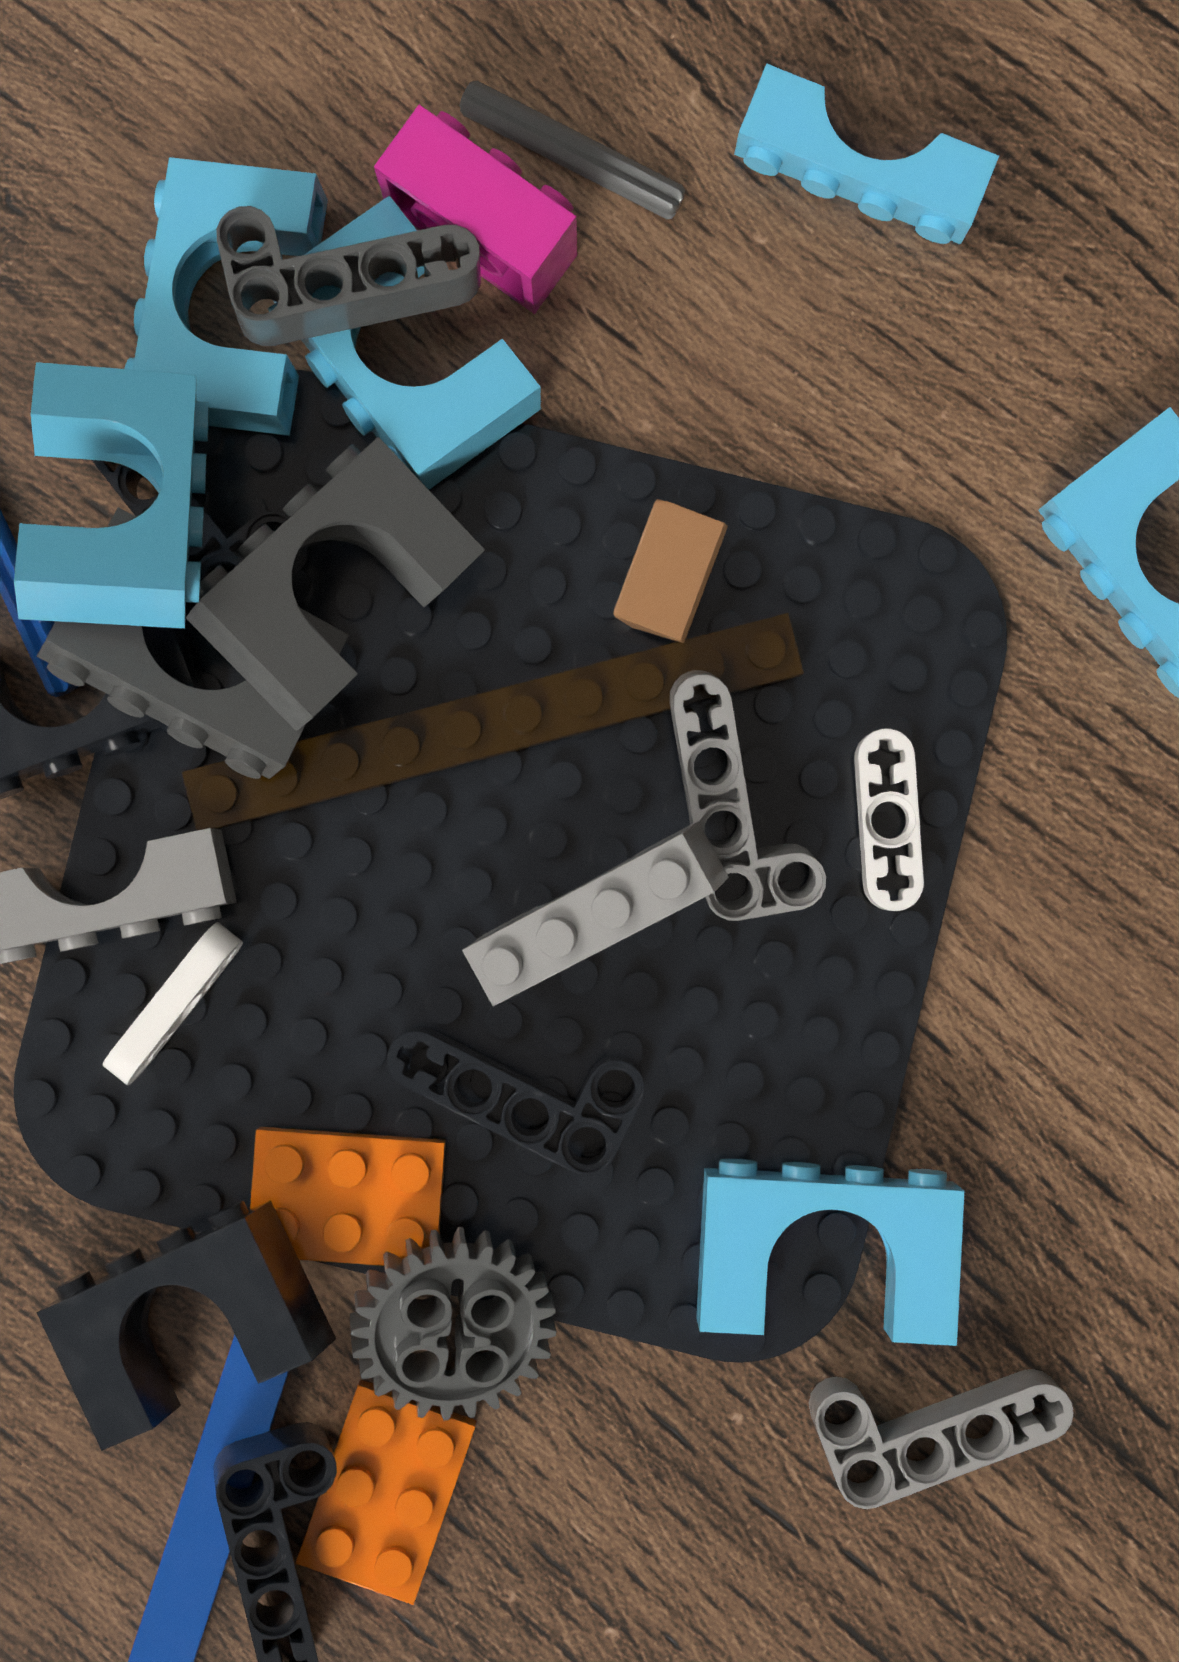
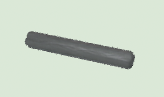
(572, 149)

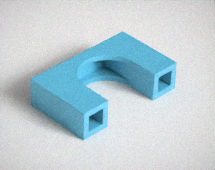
(241, 385)
(430, 425)
(1099, 526)
(132, 569)
(751, 1208)

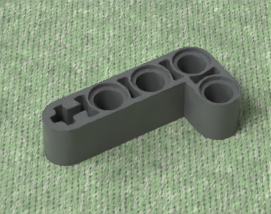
(348, 268)

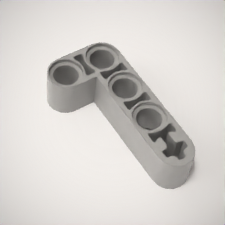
(729, 793)
(944, 1423)

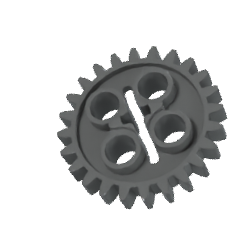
(394, 1323)

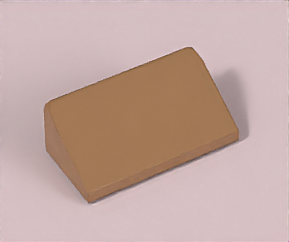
(669, 571)

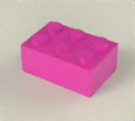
(448, 180)

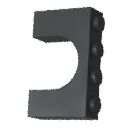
(253, 608)
(226, 720)

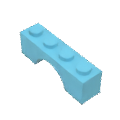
(793, 136)

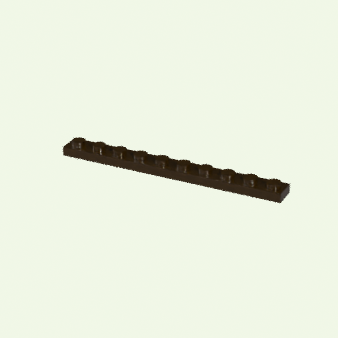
(495, 723)

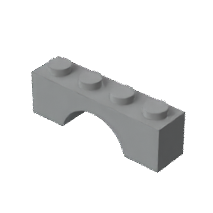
(177, 877)
(596, 914)

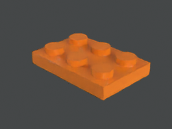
(349, 1191)
(387, 1494)

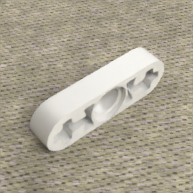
(871, 774)
(172, 1003)

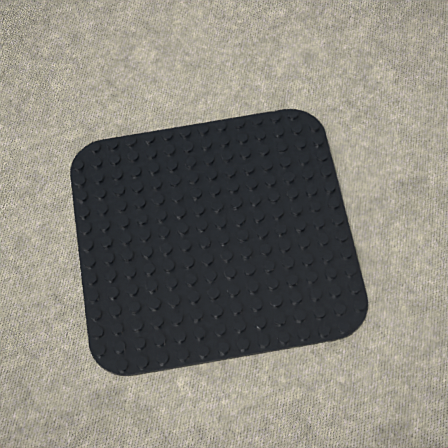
(357, 908)

